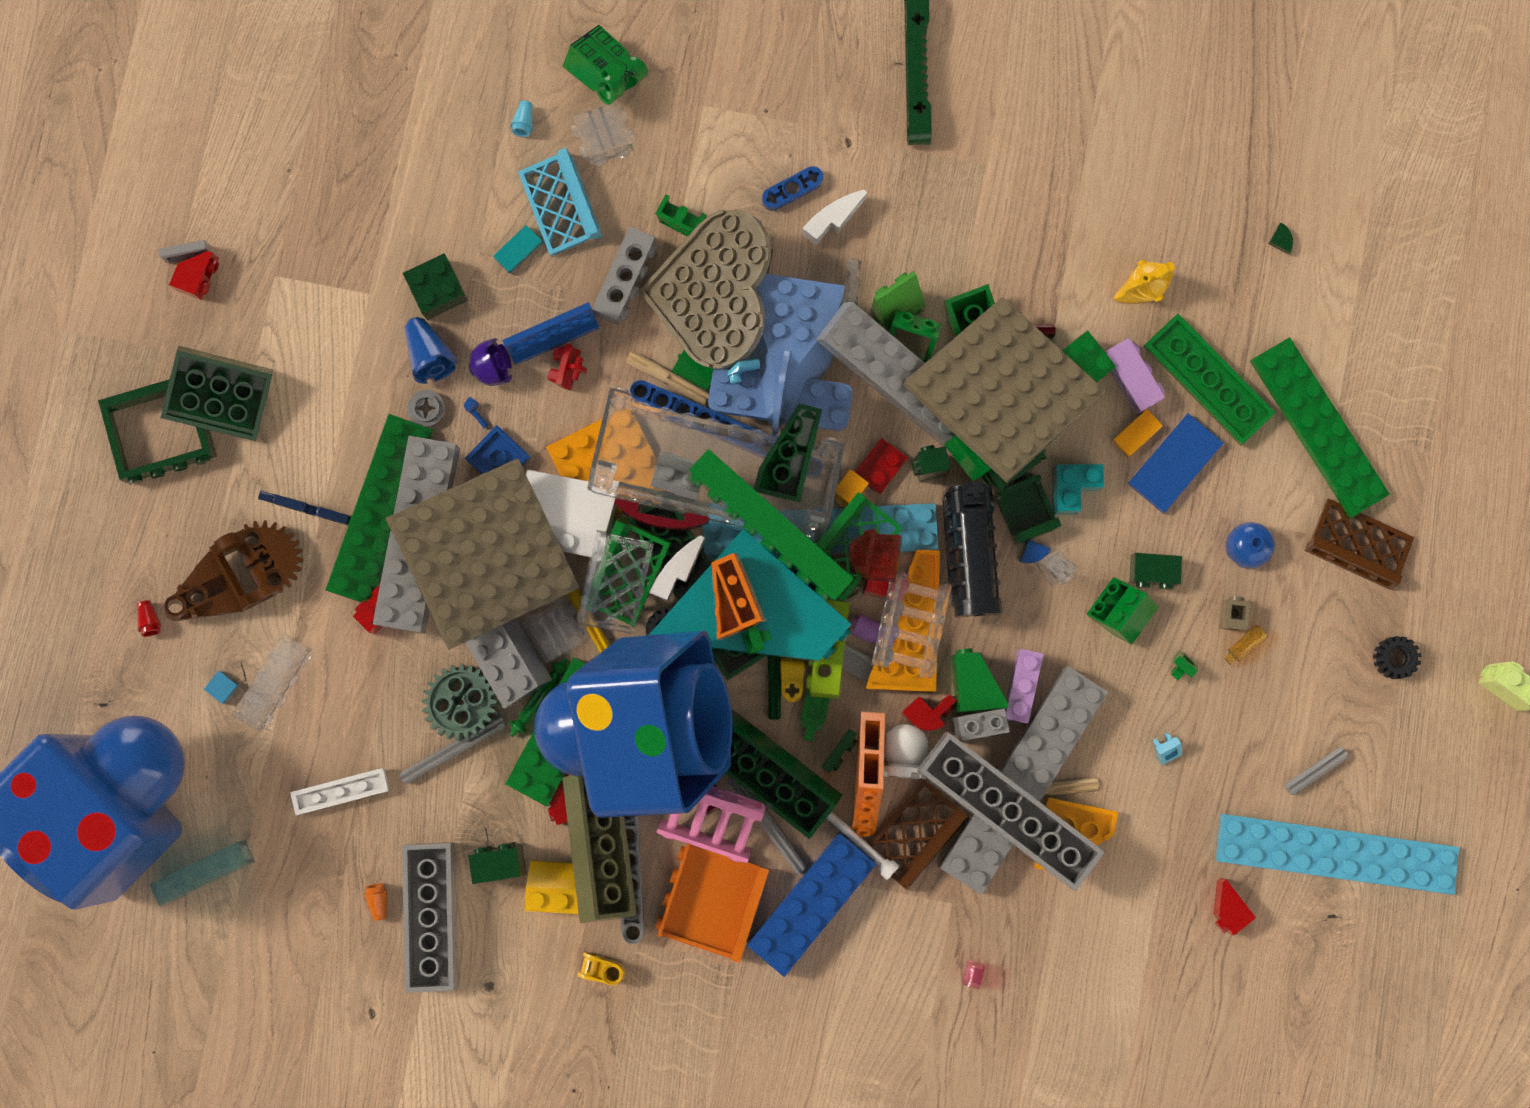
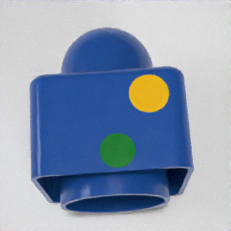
(641, 725)

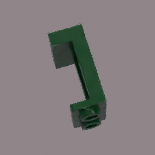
(1026, 509)

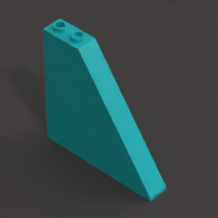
(795, 615)

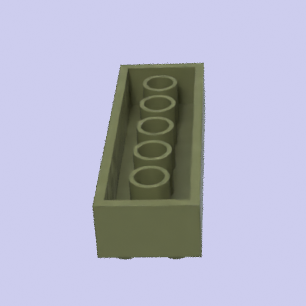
(598, 858)

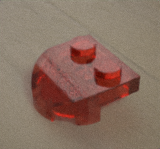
(876, 555)

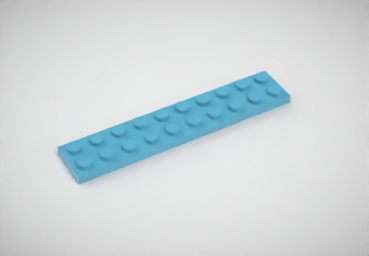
(917, 520)
(1337, 854)

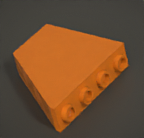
(868, 773)

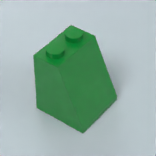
(974, 684)

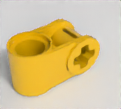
(792, 674)
(599, 969)

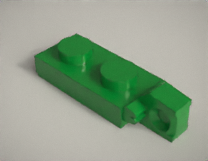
(813, 715)

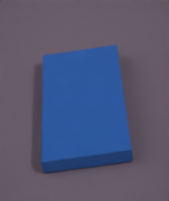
(1175, 463)

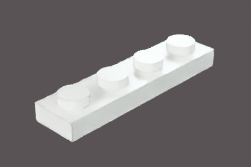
(340, 791)

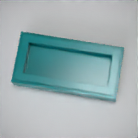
(517, 249)

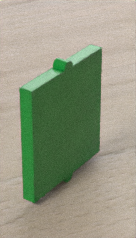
(693, 371)

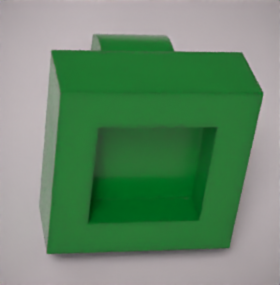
(754, 640)
(1183, 666)

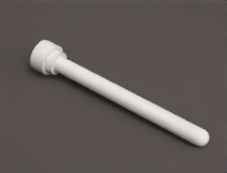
(885, 865)

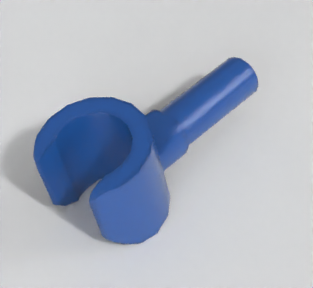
(471, 406)

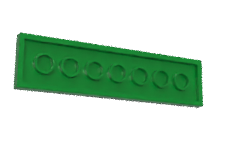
(1319, 427)
(367, 535)

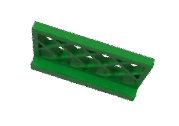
(845, 521)
(622, 528)

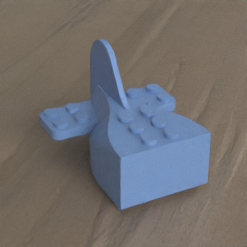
(788, 359)

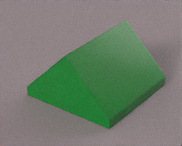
(967, 307)

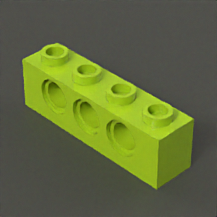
(829, 686)

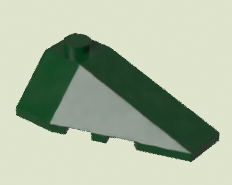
(787, 462)

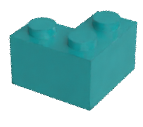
(1070, 481)

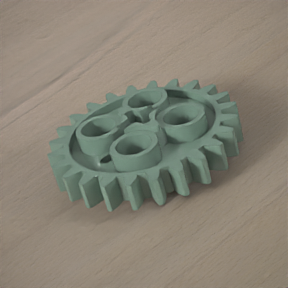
(443, 691)

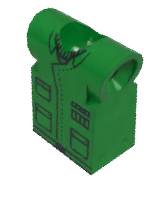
(604, 65)

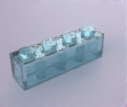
(202, 873)

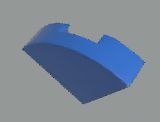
(1034, 552)

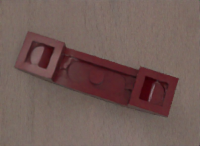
(690, 521)

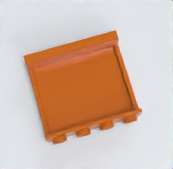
(712, 902)

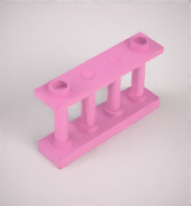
(728, 803)

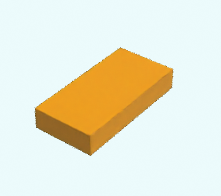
(1137, 433)

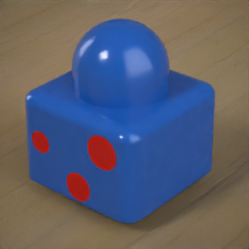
(90, 809)

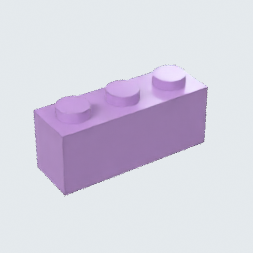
(1135, 376)
(1023, 685)

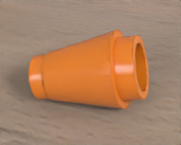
(376, 900)

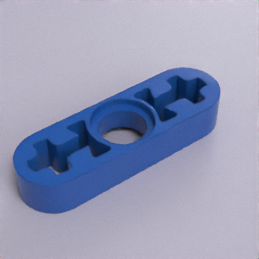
(810, 186)

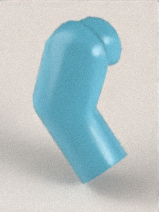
(740, 367)

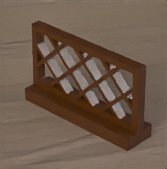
(1355, 562)
(935, 843)

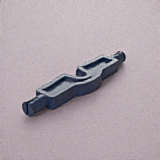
(304, 507)

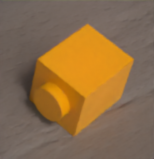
(849, 487)

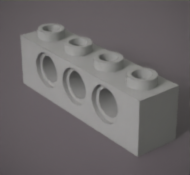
(633, 242)

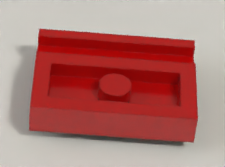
(881, 465)

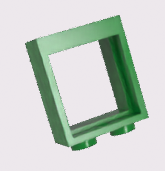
(920, 326)

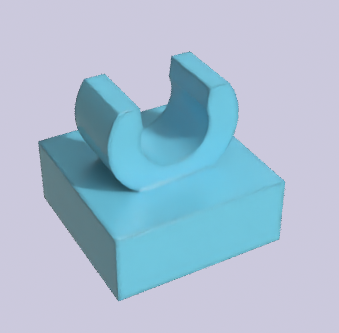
(1168, 750)

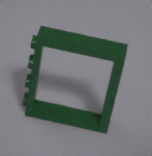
(156, 469)

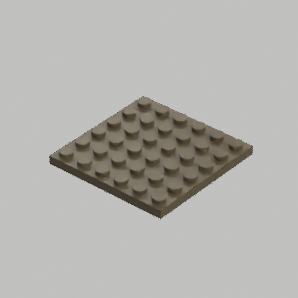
(1004, 389)
(482, 553)

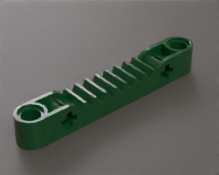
(918, 125)

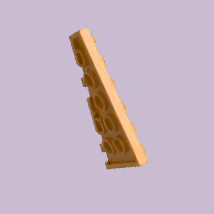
(923, 572)

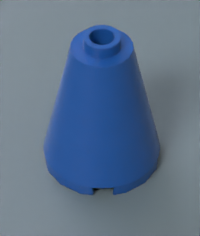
(427, 352)

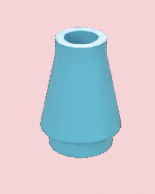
(523, 120)

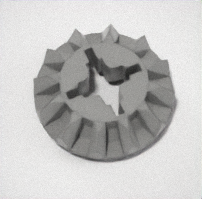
(418, 400)

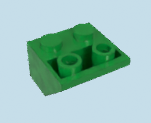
(1122, 610)

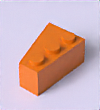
(734, 597)

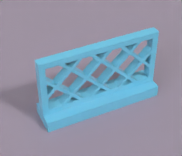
(578, 194)

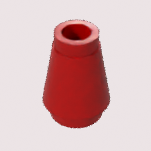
(147, 619)

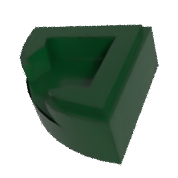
(1282, 239)

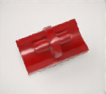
(569, 367)

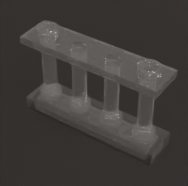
(890, 631)

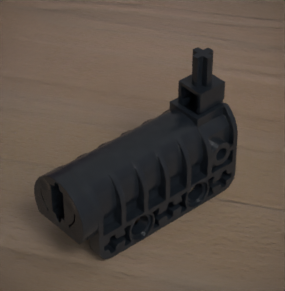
(971, 549)

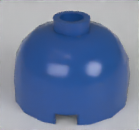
(1250, 545)

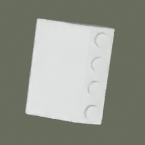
(572, 510)

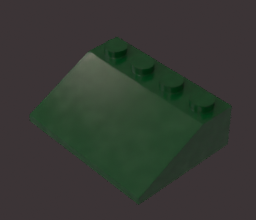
(216, 393)

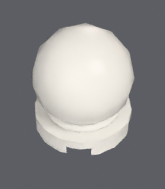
(905, 751)

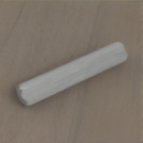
(1316, 770)

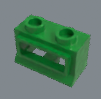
(677, 217)

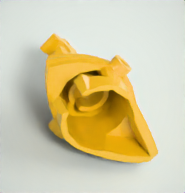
(1146, 283)

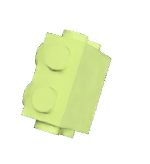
(1508, 683)

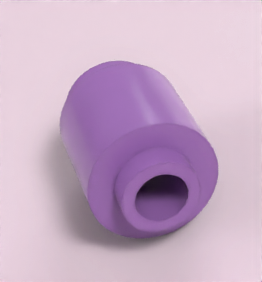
(865, 628)

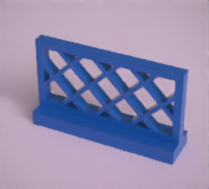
(551, 334)

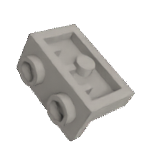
(672, 475)

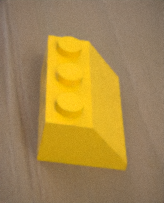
(551, 888)

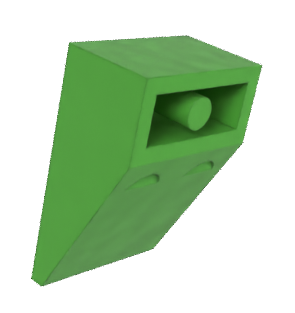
(902, 296)

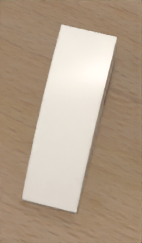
(833, 216)
(677, 569)

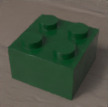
(435, 286)
(497, 864)

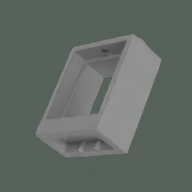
(980, 725)

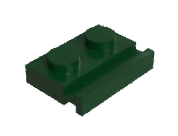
(834, 760)

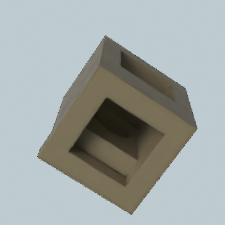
(1243, 609)

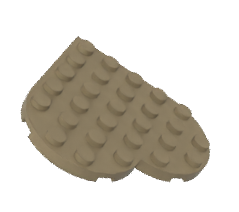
(710, 290)

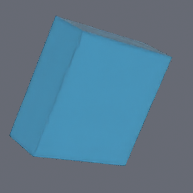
(221, 687)

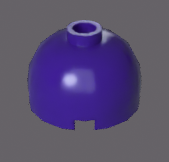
(490, 363)

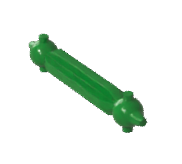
(531, 707)

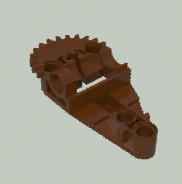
(218, 582)

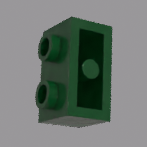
(931, 463)

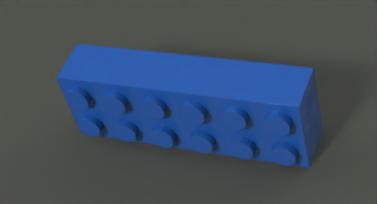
(811, 904)

